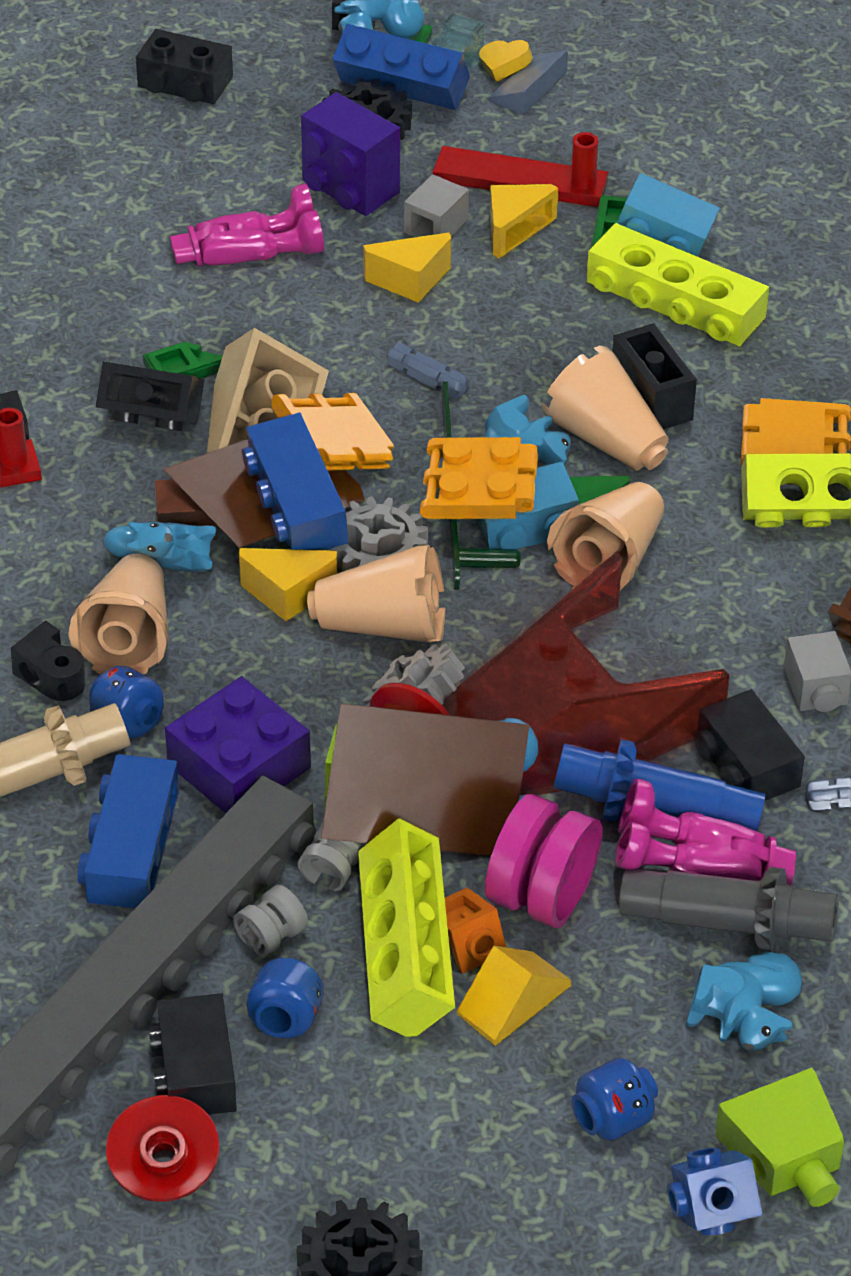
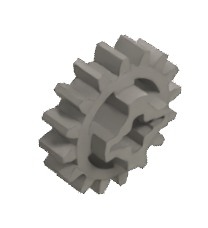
(379, 532)
(430, 671)

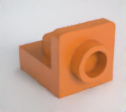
(472, 929)

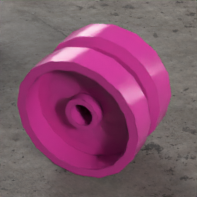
(543, 860)

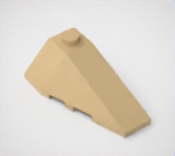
(249, 377)

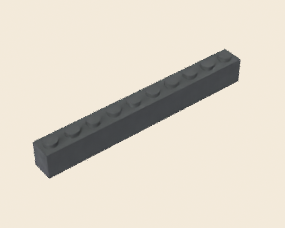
(145, 958)

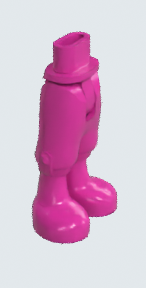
(252, 234)
(701, 842)

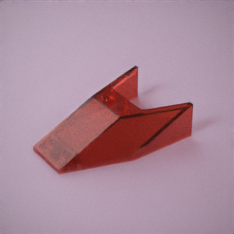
(569, 696)

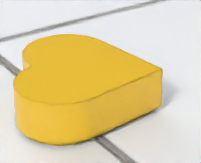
(504, 58)

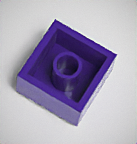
(350, 154)
(235, 741)

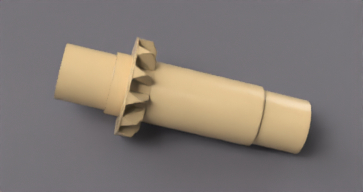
(60, 747)

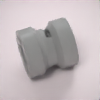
(329, 857)
(271, 920)

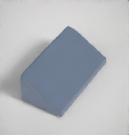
(532, 82)

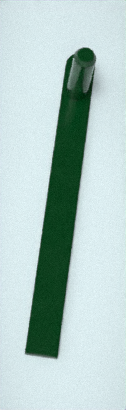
(472, 556)

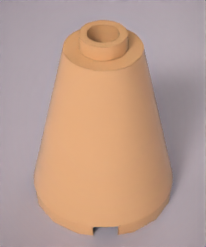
(606, 410)
(607, 524)
(384, 597)
(123, 617)

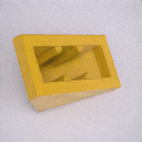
(519, 213)
(408, 265)
(284, 576)
(509, 992)

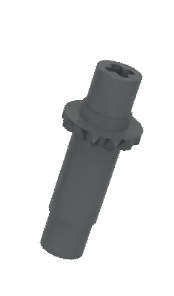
(758, 908)

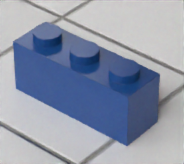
(418, 68)
(295, 484)
(129, 831)

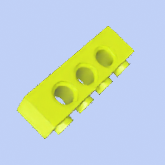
(677, 284)
(811, 472)
(405, 929)

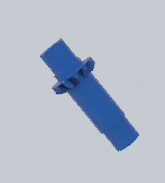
(609, 776)

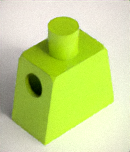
(787, 1135)

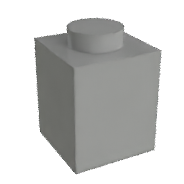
(436, 208)
(817, 671)

